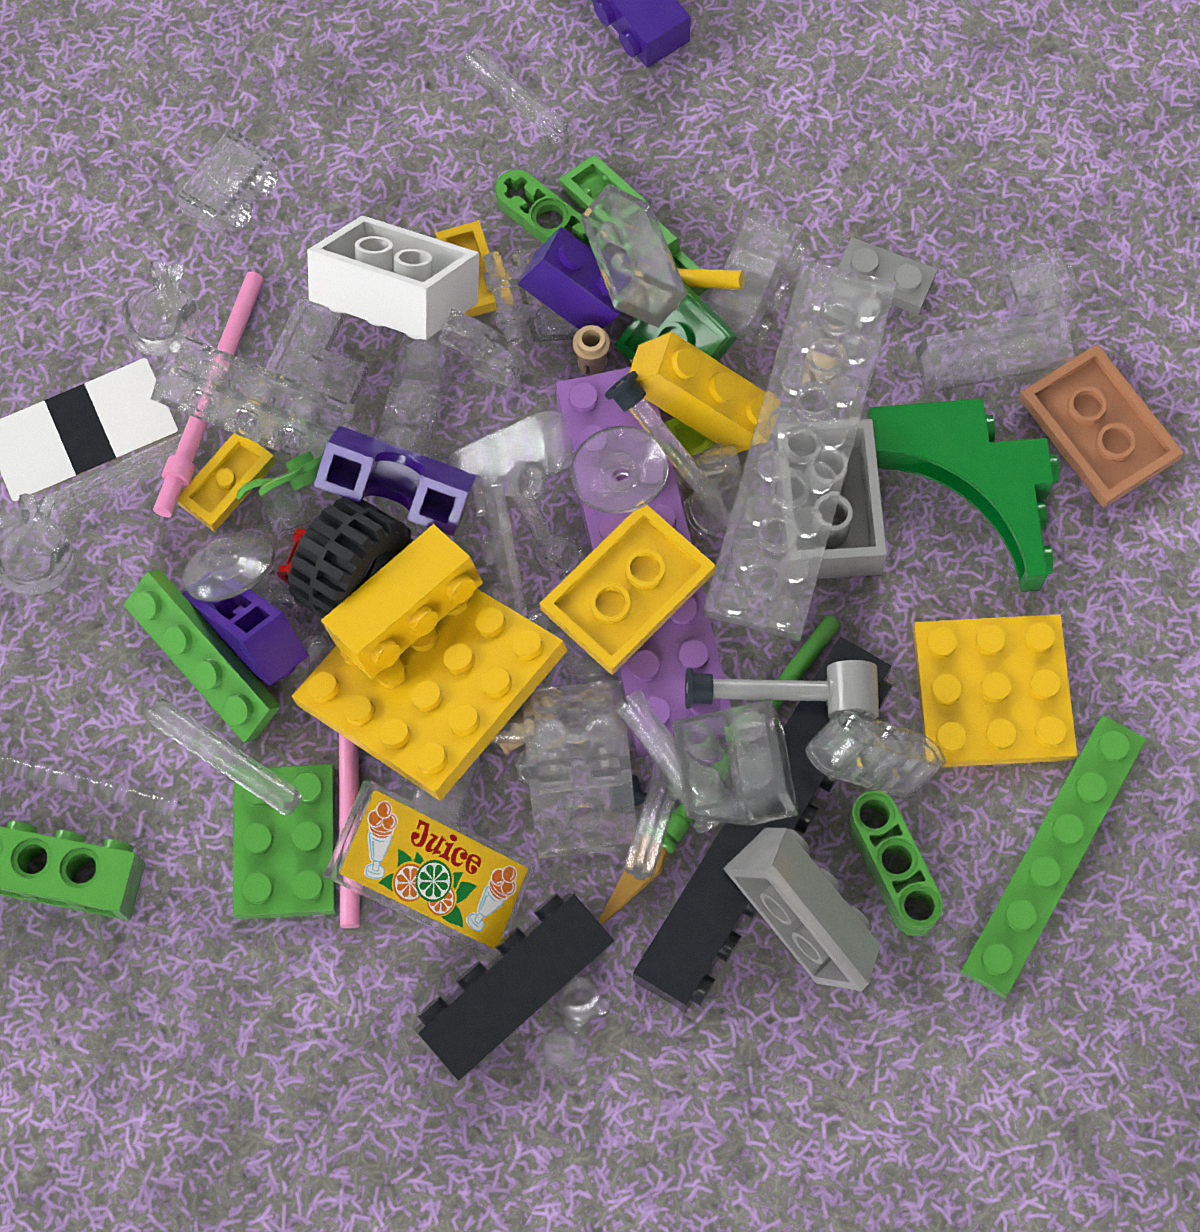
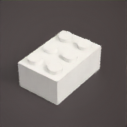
(392, 276)

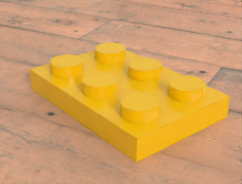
(627, 588)

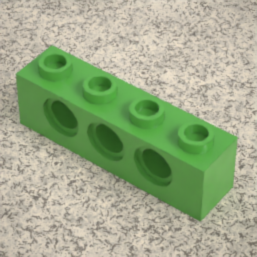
(108, 893)

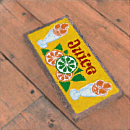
(429, 869)

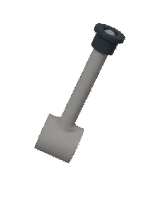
(848, 686)

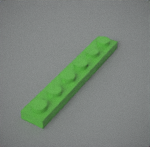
(1053, 856)

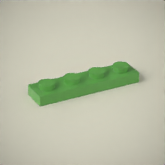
(202, 655)

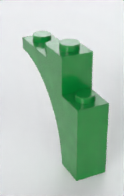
(1000, 479)

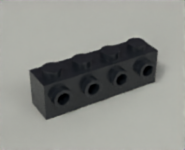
(513, 985)

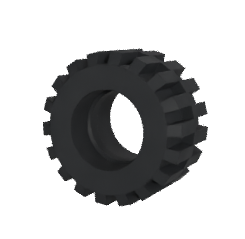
(343, 552)

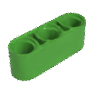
(895, 839)

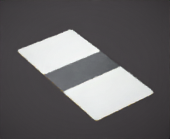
(81, 429)

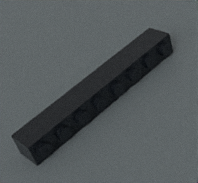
(711, 904)

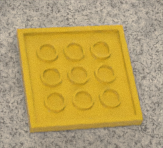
(441, 695)

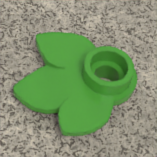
(301, 472)

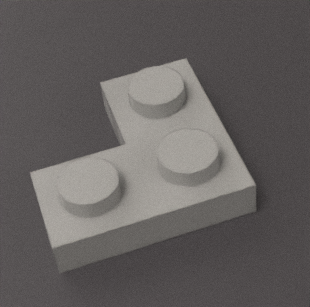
(912, 277)

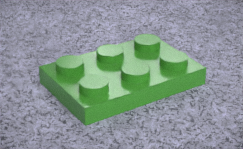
(282, 856)

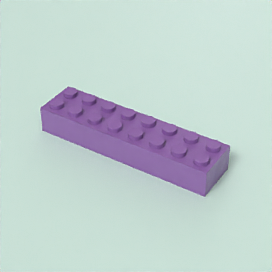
(687, 635)

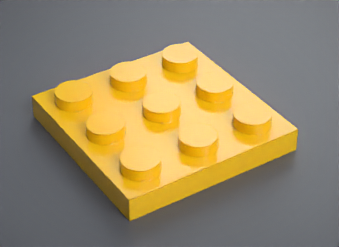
(995, 690)

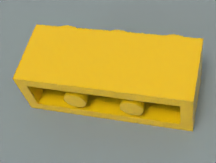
(698, 390)
(402, 601)

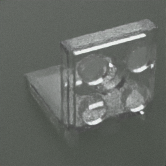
(579, 769)

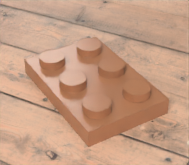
(1100, 426)

